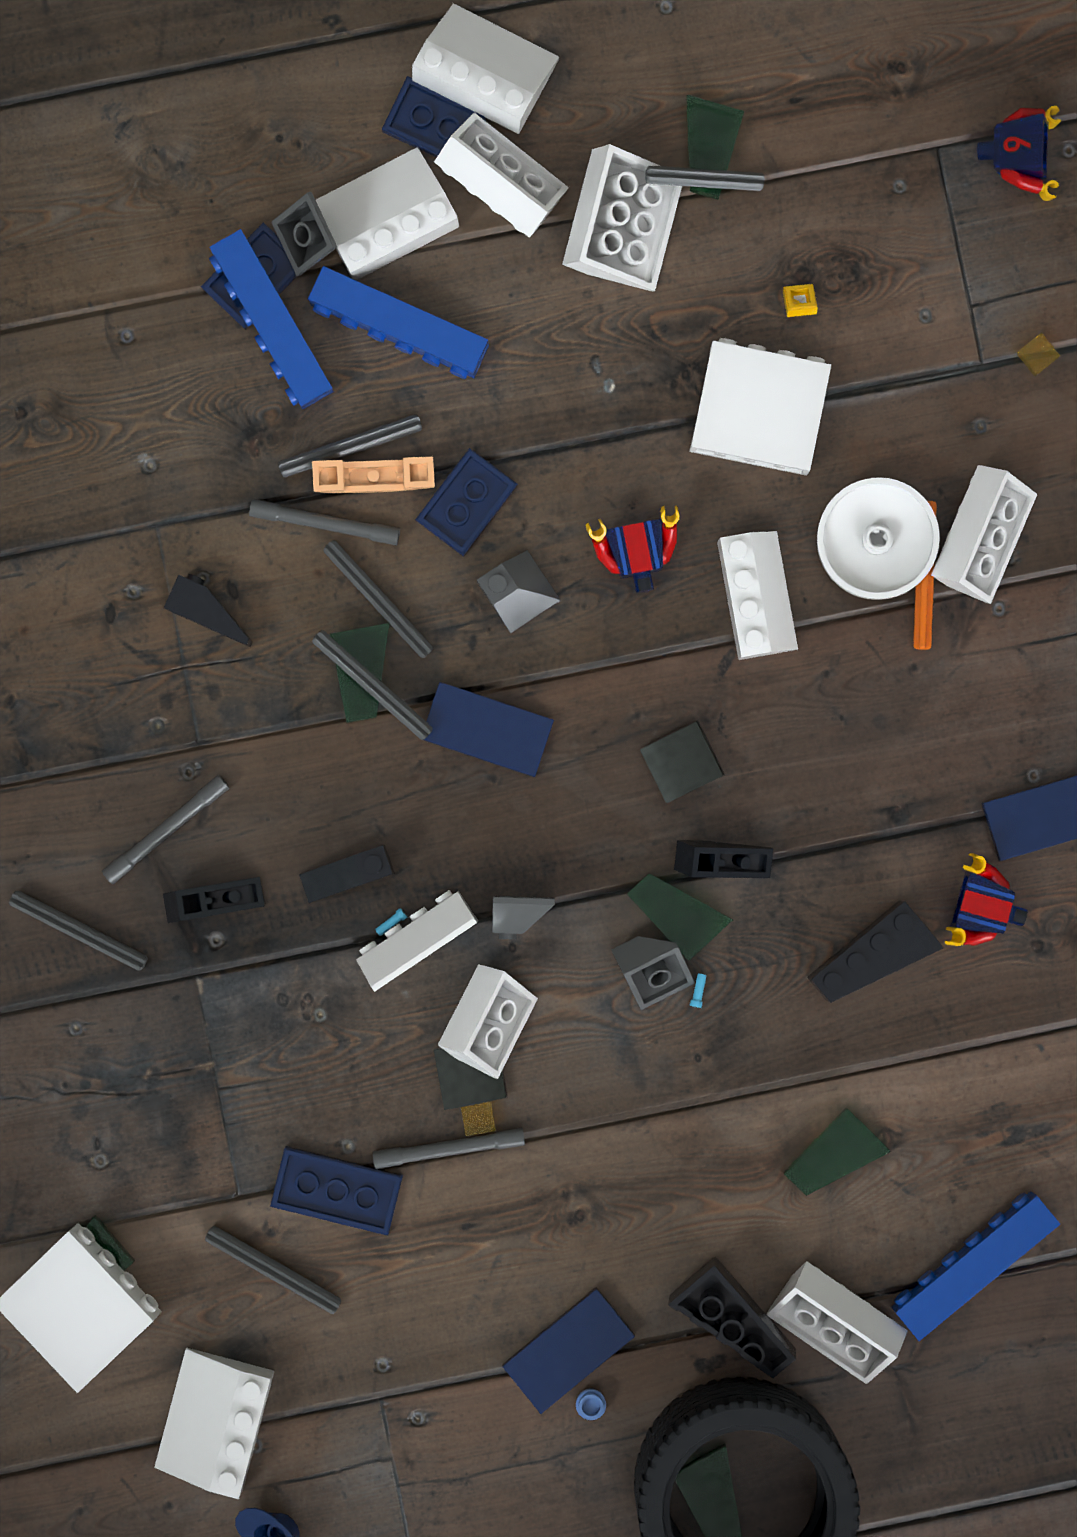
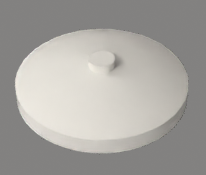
(878, 538)

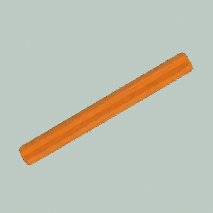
(924, 607)

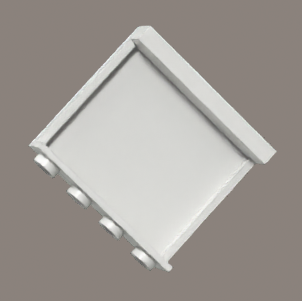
(760, 406)
(78, 1307)

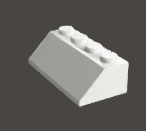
(501, 174)
(984, 533)
(757, 594)
(416, 940)
(837, 1323)

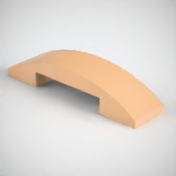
(373, 476)

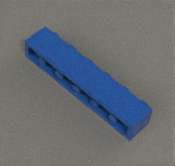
(271, 319)
(398, 322)
(975, 1264)

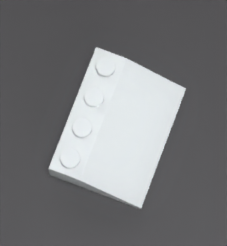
(483, 67)
(387, 213)
(621, 220)
(214, 1422)

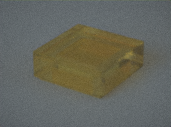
(1038, 354)
(478, 1118)

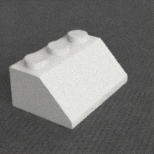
(488, 1020)

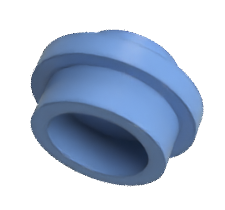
(590, 1404)

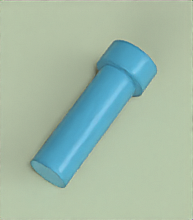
(392, 921)
(698, 991)

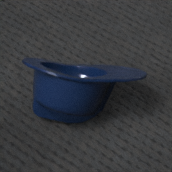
(259, 1523)

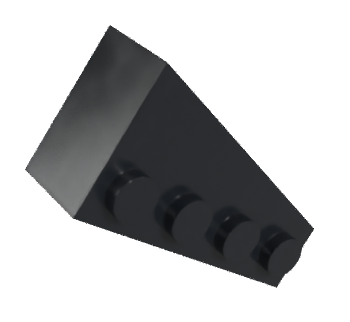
(876, 952)
(727, 1311)

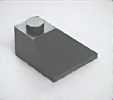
(304, 234)
(518, 591)
(517, 914)
(652, 969)

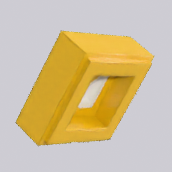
(800, 300)

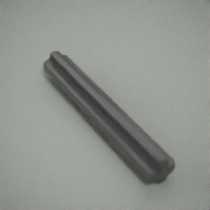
(704, 178)

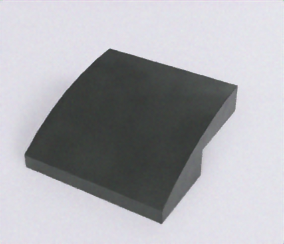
(682, 762)
(464, 1084)

